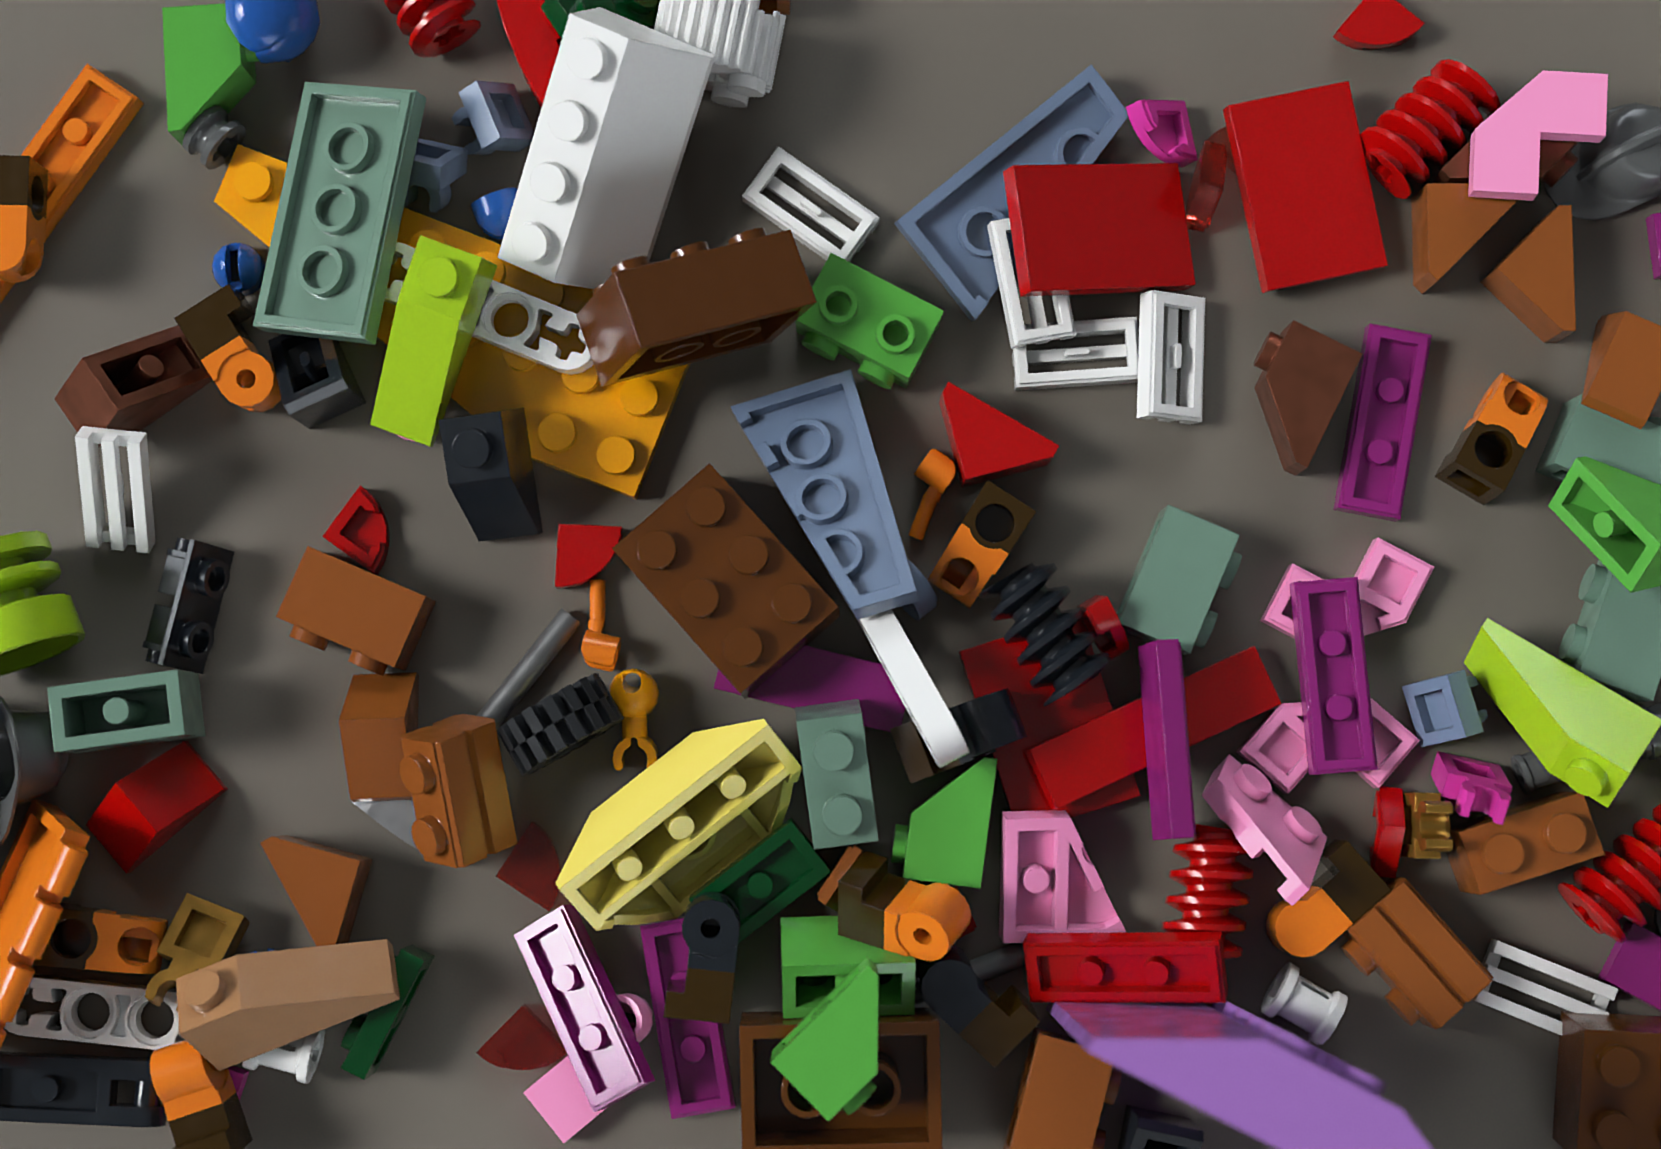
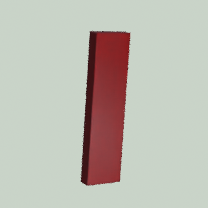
(1115, 742)

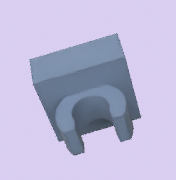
(496, 118)
(435, 169)
(1444, 708)

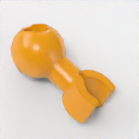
(634, 705)

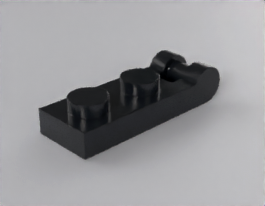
(77, 1090)

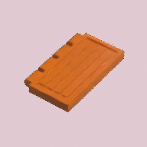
(32, 885)

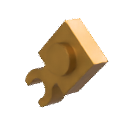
(1426, 826)
(195, 939)

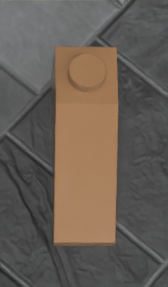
(281, 996)

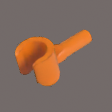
(937, 472)
(599, 649)

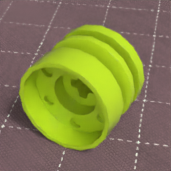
(30, 624)

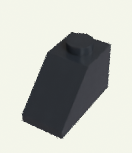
(492, 473)

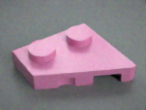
(1267, 823)
(1049, 879)

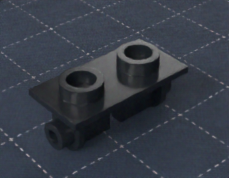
(197, 579)

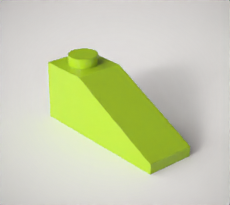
(430, 338)
(1564, 717)

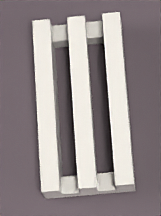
(765, 179)
(1010, 299)
(1162, 355)
(1089, 377)
(92, 494)
(1498, 949)

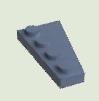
(952, 221)
(831, 479)

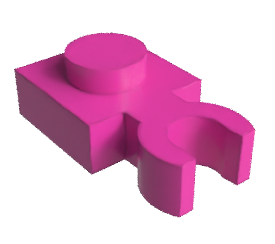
(1472, 785)

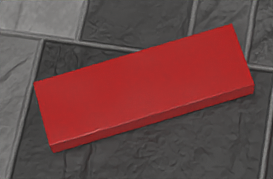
(1126, 967)

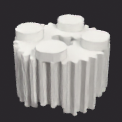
(738, 36)

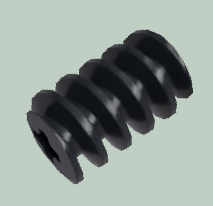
(1045, 630)

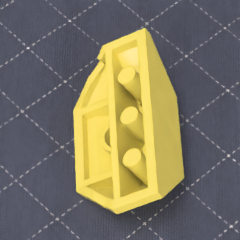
(679, 825)

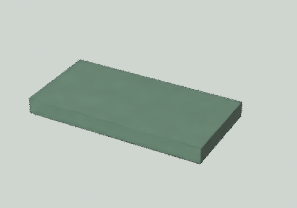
(340, 212)

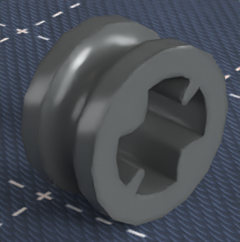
(213, 137)

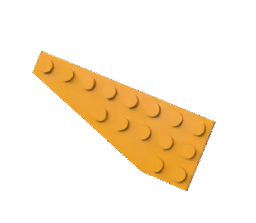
(570, 419)

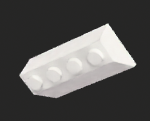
(604, 149)

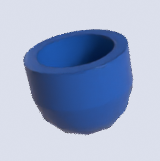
(493, 211)
(250, 267)

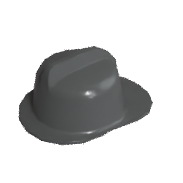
(1616, 171)
(26, 761)

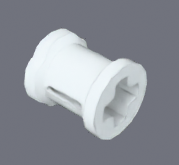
(1304, 1004)
(299, 1062)

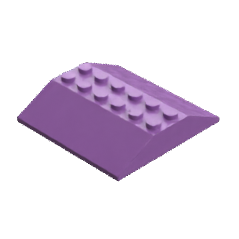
(1243, 1073)

